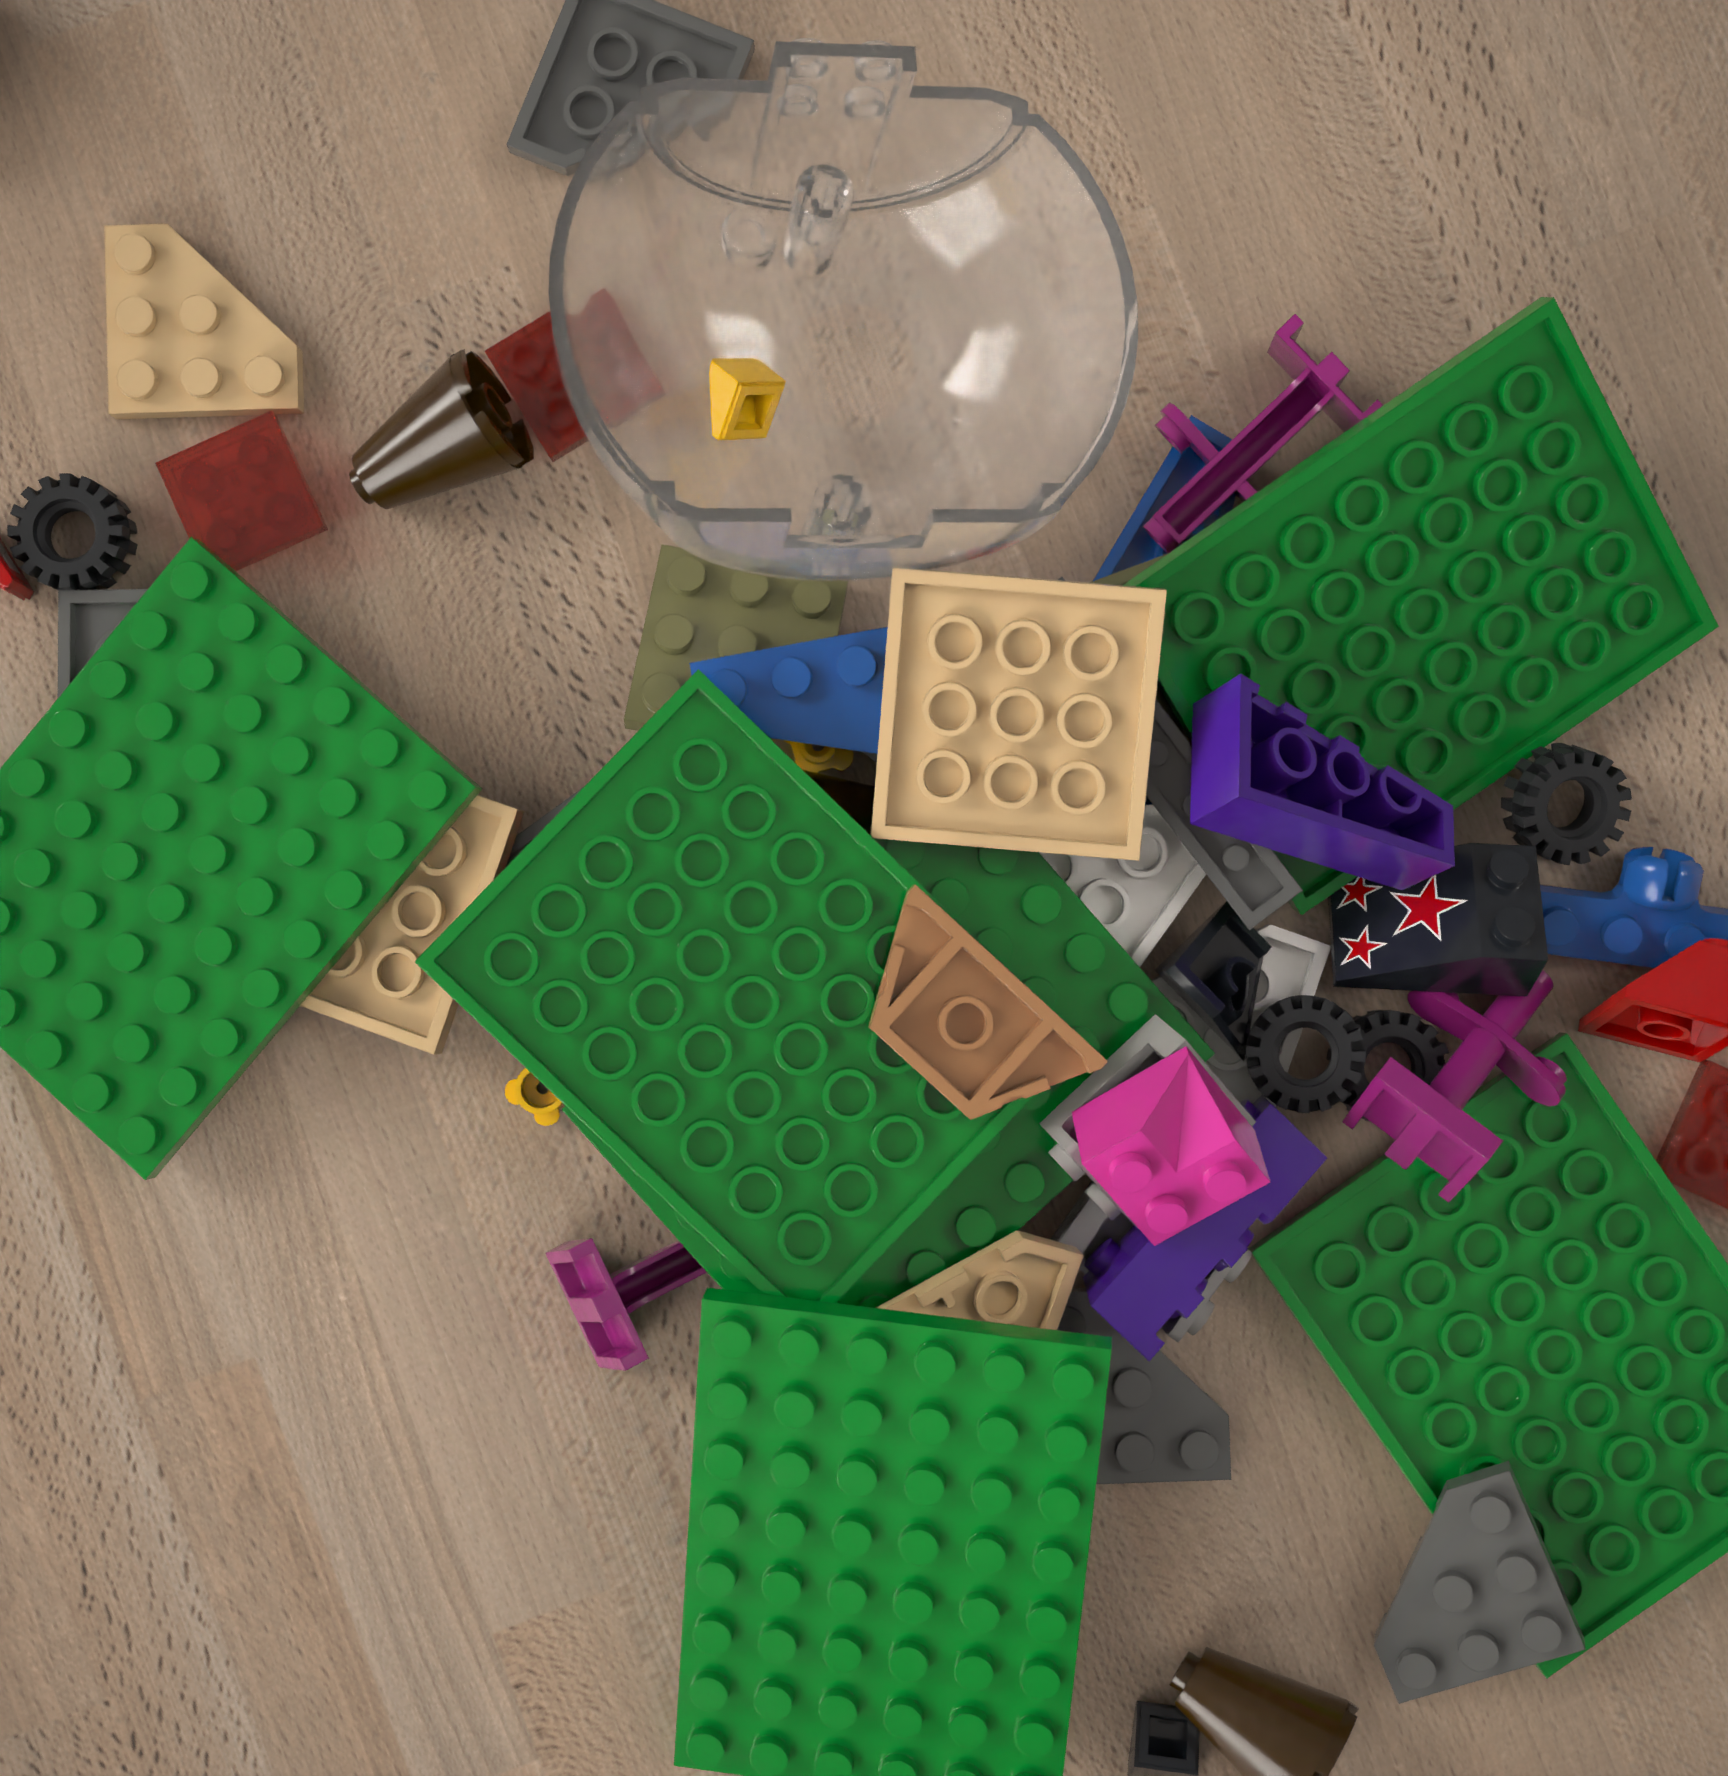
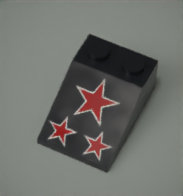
(1451, 933)

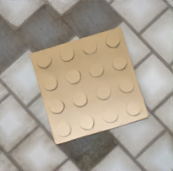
(1017, 713)
(377, 978)

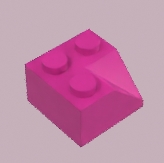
(1169, 1146)

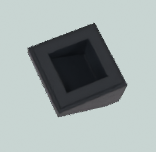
(1163, 1742)

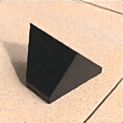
(1219, 974)

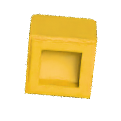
(743, 398)

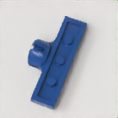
(1639, 921)

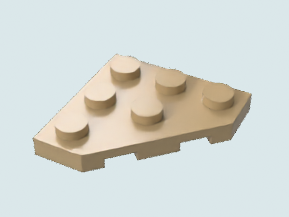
(187, 336)
(1008, 1282)

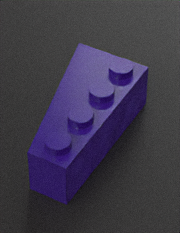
(1309, 796)
(1146, 1284)

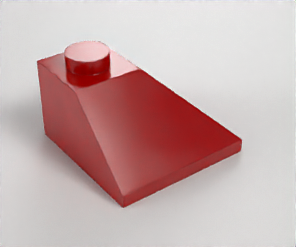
(1673, 1007)

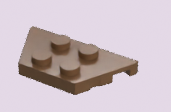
(968, 1017)

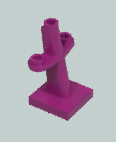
(1227, 471)
(1431, 1118)
(606, 1300)

